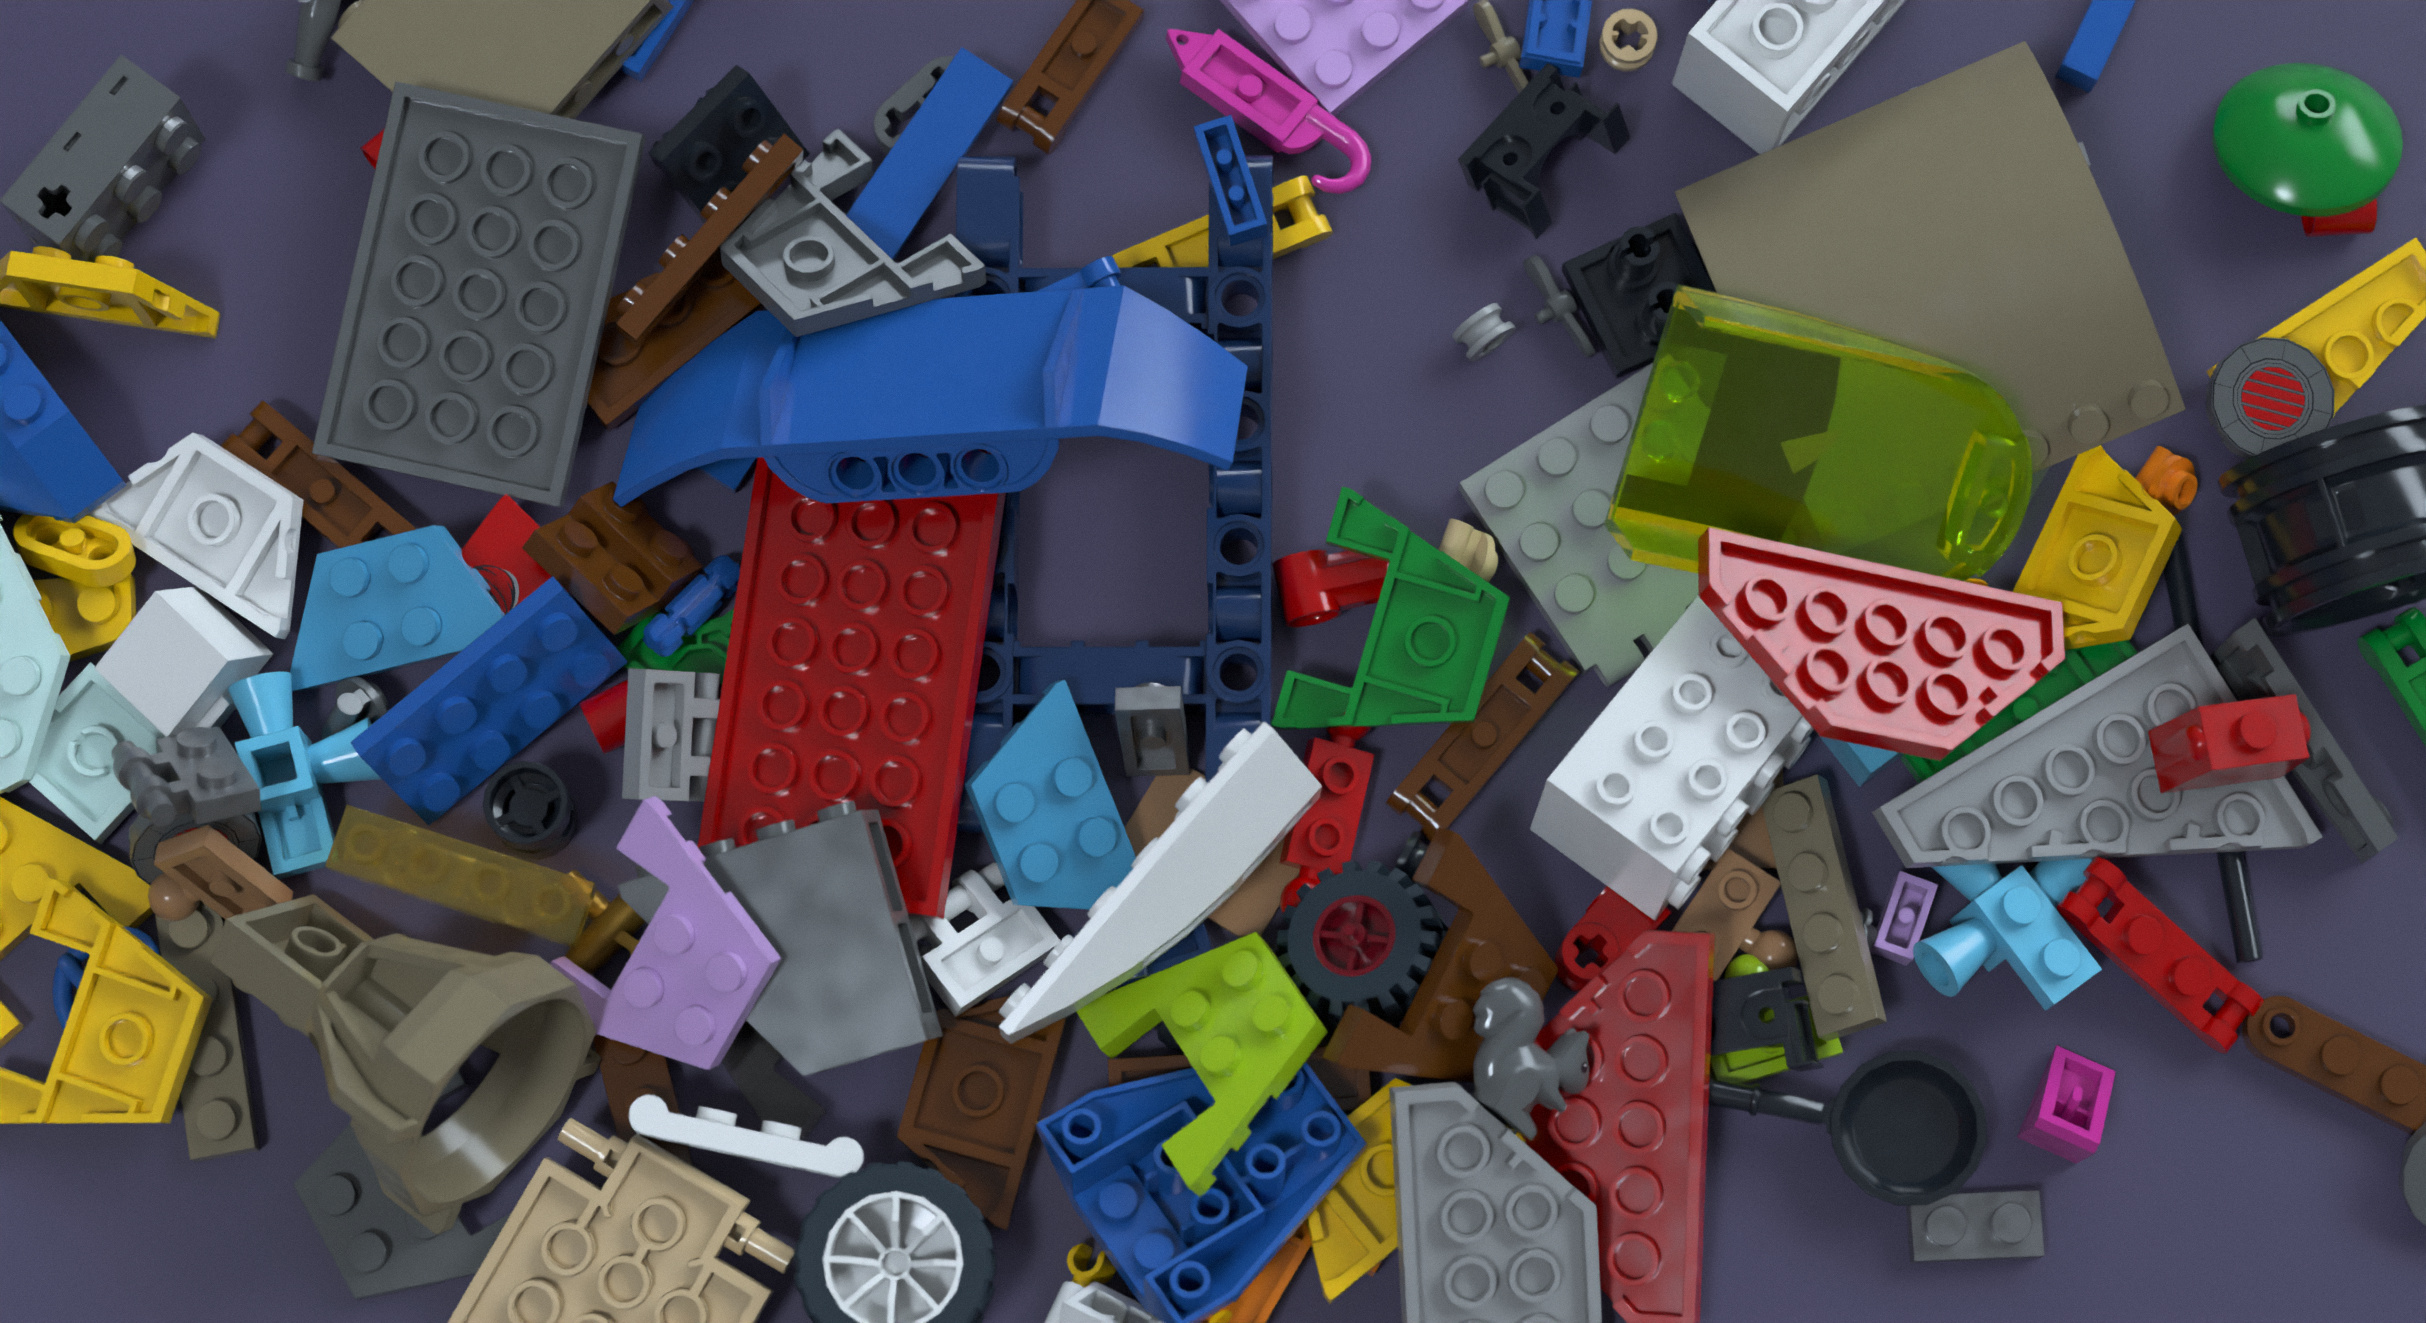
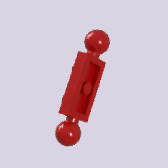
(1330, 826)

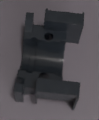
(1515, 145)
(1740, 1012)

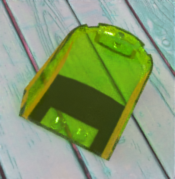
(1816, 444)

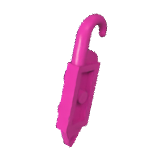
(1265, 102)

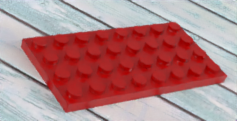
(855, 671)

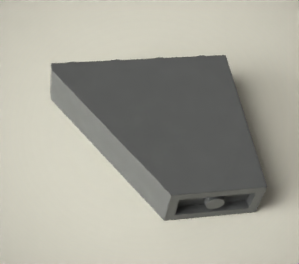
(843, 933)

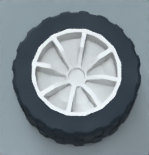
(895, 1250)

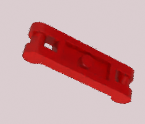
(2159, 955)

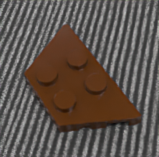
(979, 1104)

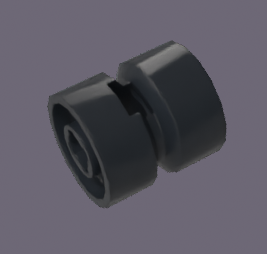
(530, 810)

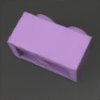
(1903, 917)

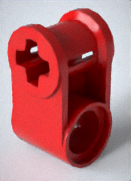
(1606, 928)

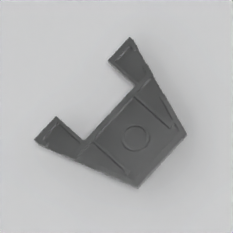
(820, 267)
(372, 1237)

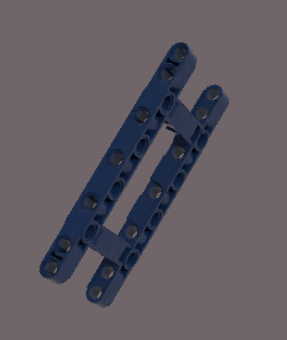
(1239, 499)

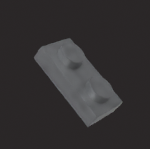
(1152, 730)
(1976, 1228)

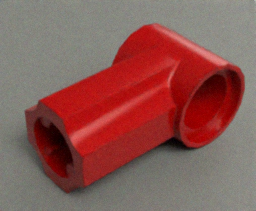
(1322, 585)

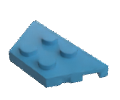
(389, 608)
(1051, 810)

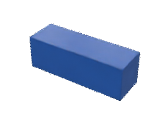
(2094, 42)
(1230, 180)

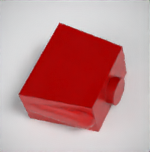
(2230, 744)

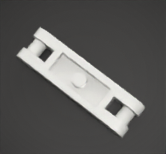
(717, 1132)

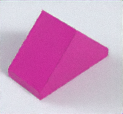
(2069, 1106)

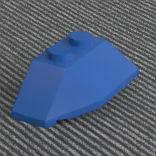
(44, 451)

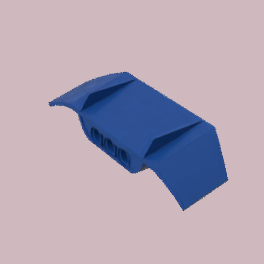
(941, 384)

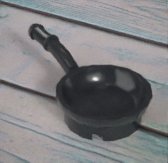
(1899, 1126)

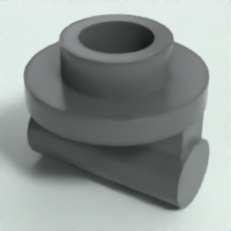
(355, 702)

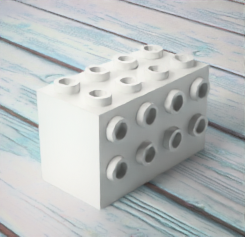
(1672, 766)

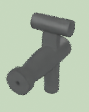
(313, 32)

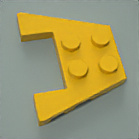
(34, 852)
(125, 1032)

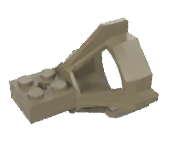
(395, 1028)

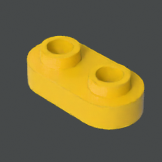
(82, 551)

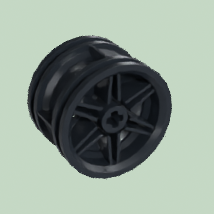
(2335, 521)

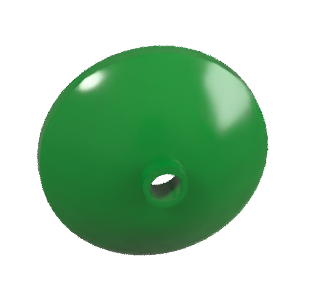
(2307, 139)

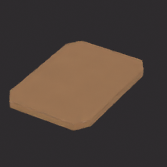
(1255, 900)

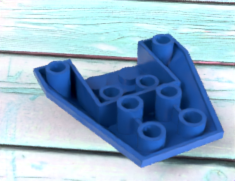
(1169, 1245)

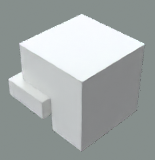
(182, 659)

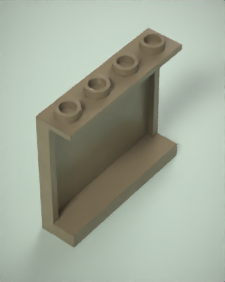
(500, 51)

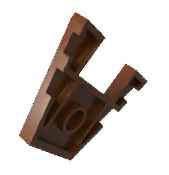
(1479, 948)

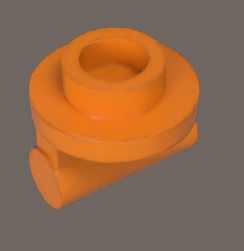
(2169, 479)

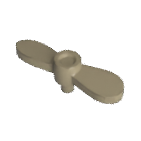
(1503, 51)

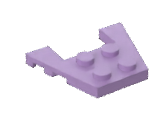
(693, 966)

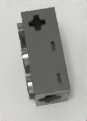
(105, 165)

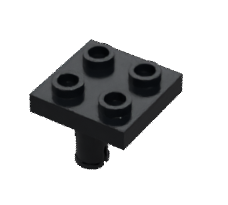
(718, 137)
(1630, 289)

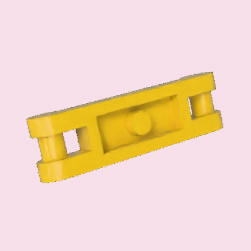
(1190, 242)

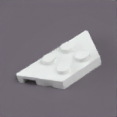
(216, 528)

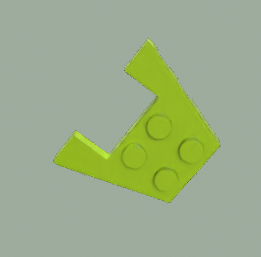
(1238, 1028)

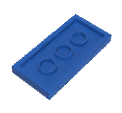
(489, 701)

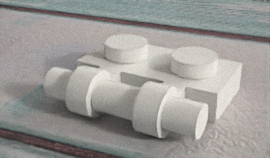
(988, 952)

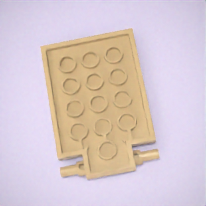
(622, 1251)

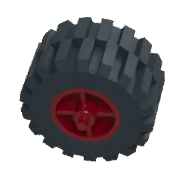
(1360, 942)

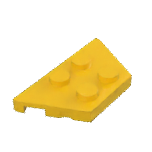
(99, 292)
(2100, 551)
(1357, 1218)

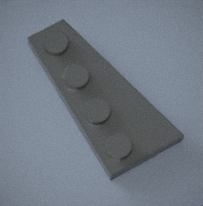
(2256, 672)

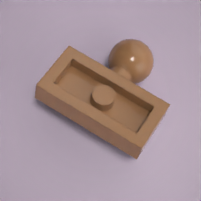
(213, 871)
(1730, 907)

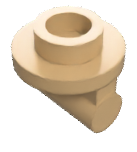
(1470, 548)

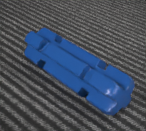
(692, 606)

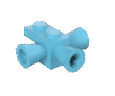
(293, 772)
(2011, 922)

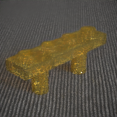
(461, 876)

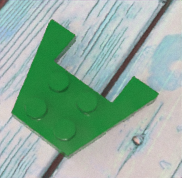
(1425, 642)

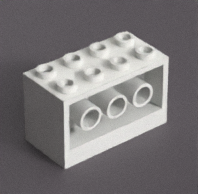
(1773, 60)

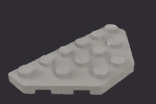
(1485, 1219)

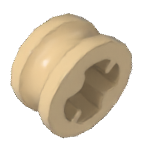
(1628, 21)

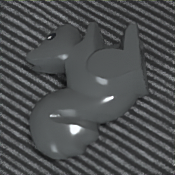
(1511, 1068)

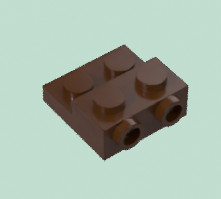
(614, 558)

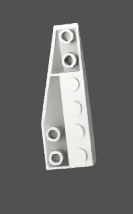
(1175, 880)

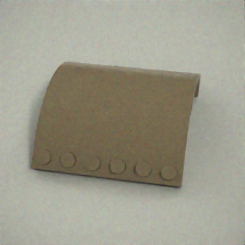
(1960, 234)

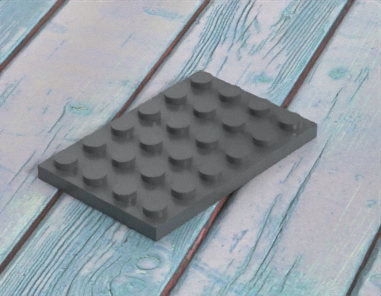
(479, 294)

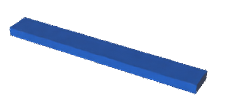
(913, 176)

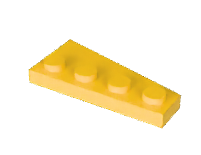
(2361, 319)

